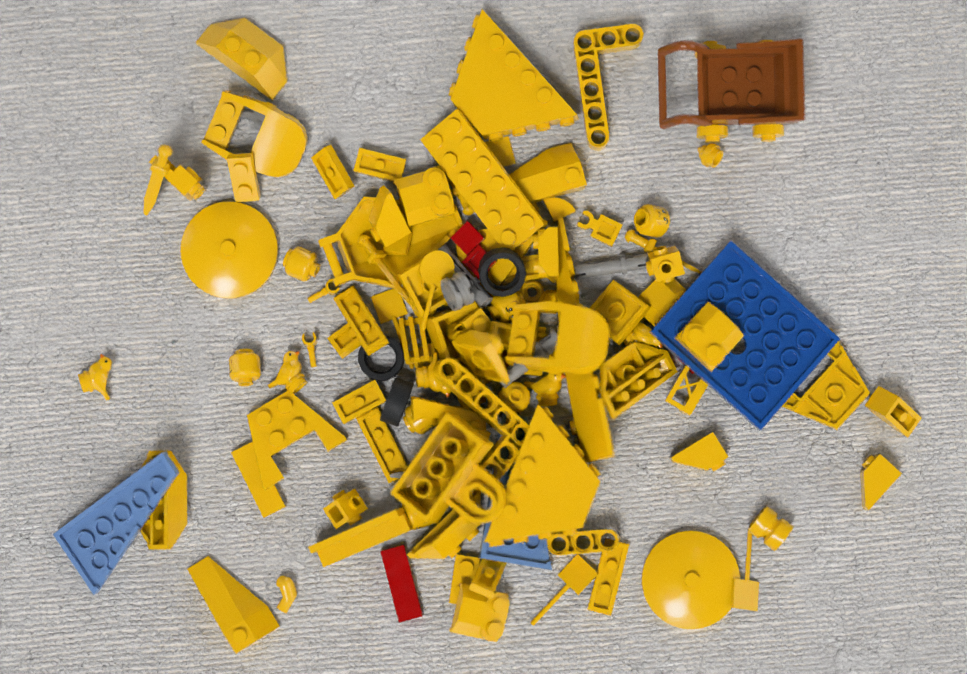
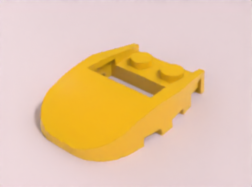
(279, 140)
(580, 338)

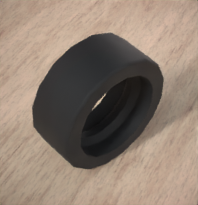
(502, 290)
(387, 375)
(396, 402)

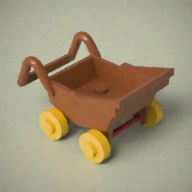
(741, 86)

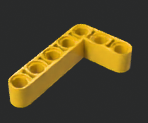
(594, 78)
(488, 414)
(595, 542)

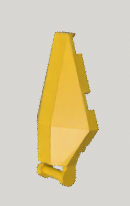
(424, 239)

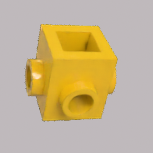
(664, 264)
(349, 505)

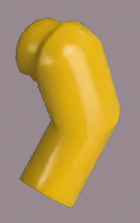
(288, 592)

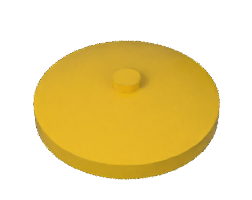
(229, 250)
(689, 579)

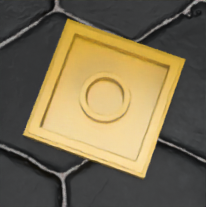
(620, 310)

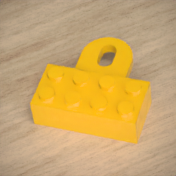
(448, 473)

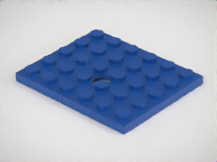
(779, 335)

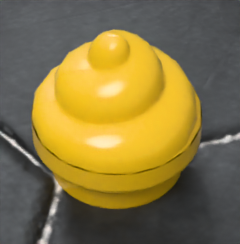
(710, 155)

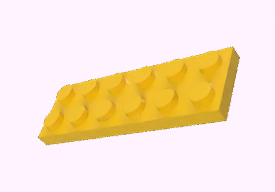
(483, 181)

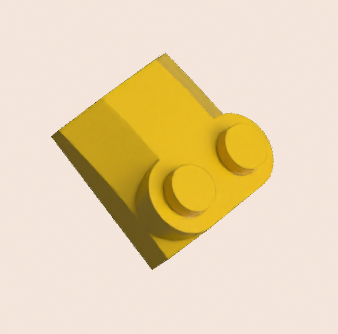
(425, 196)
(547, 262)
(660, 299)
(709, 336)
(482, 355)
(480, 615)

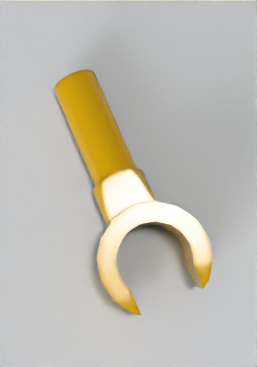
(323, 292)
(311, 349)

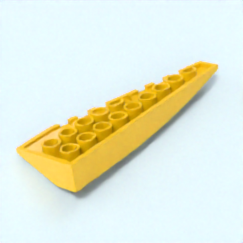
(583, 389)

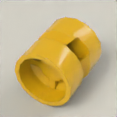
(770, 528)

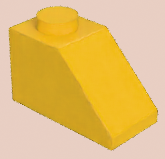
(387, 219)
(893, 411)
(702, 454)
(876, 479)

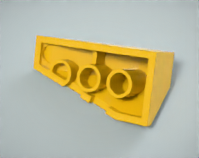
(550, 174)
(439, 328)
(236, 610)

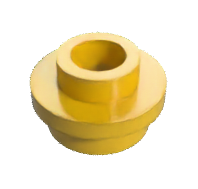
(531, 284)

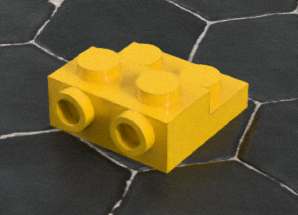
(184, 180)
(419, 291)

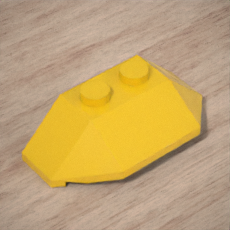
(247, 53)
(633, 375)
(170, 514)
(447, 535)

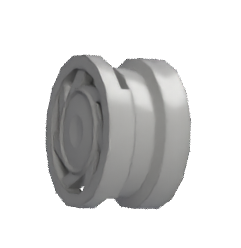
(457, 291)

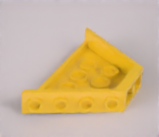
(502, 89)
(547, 486)

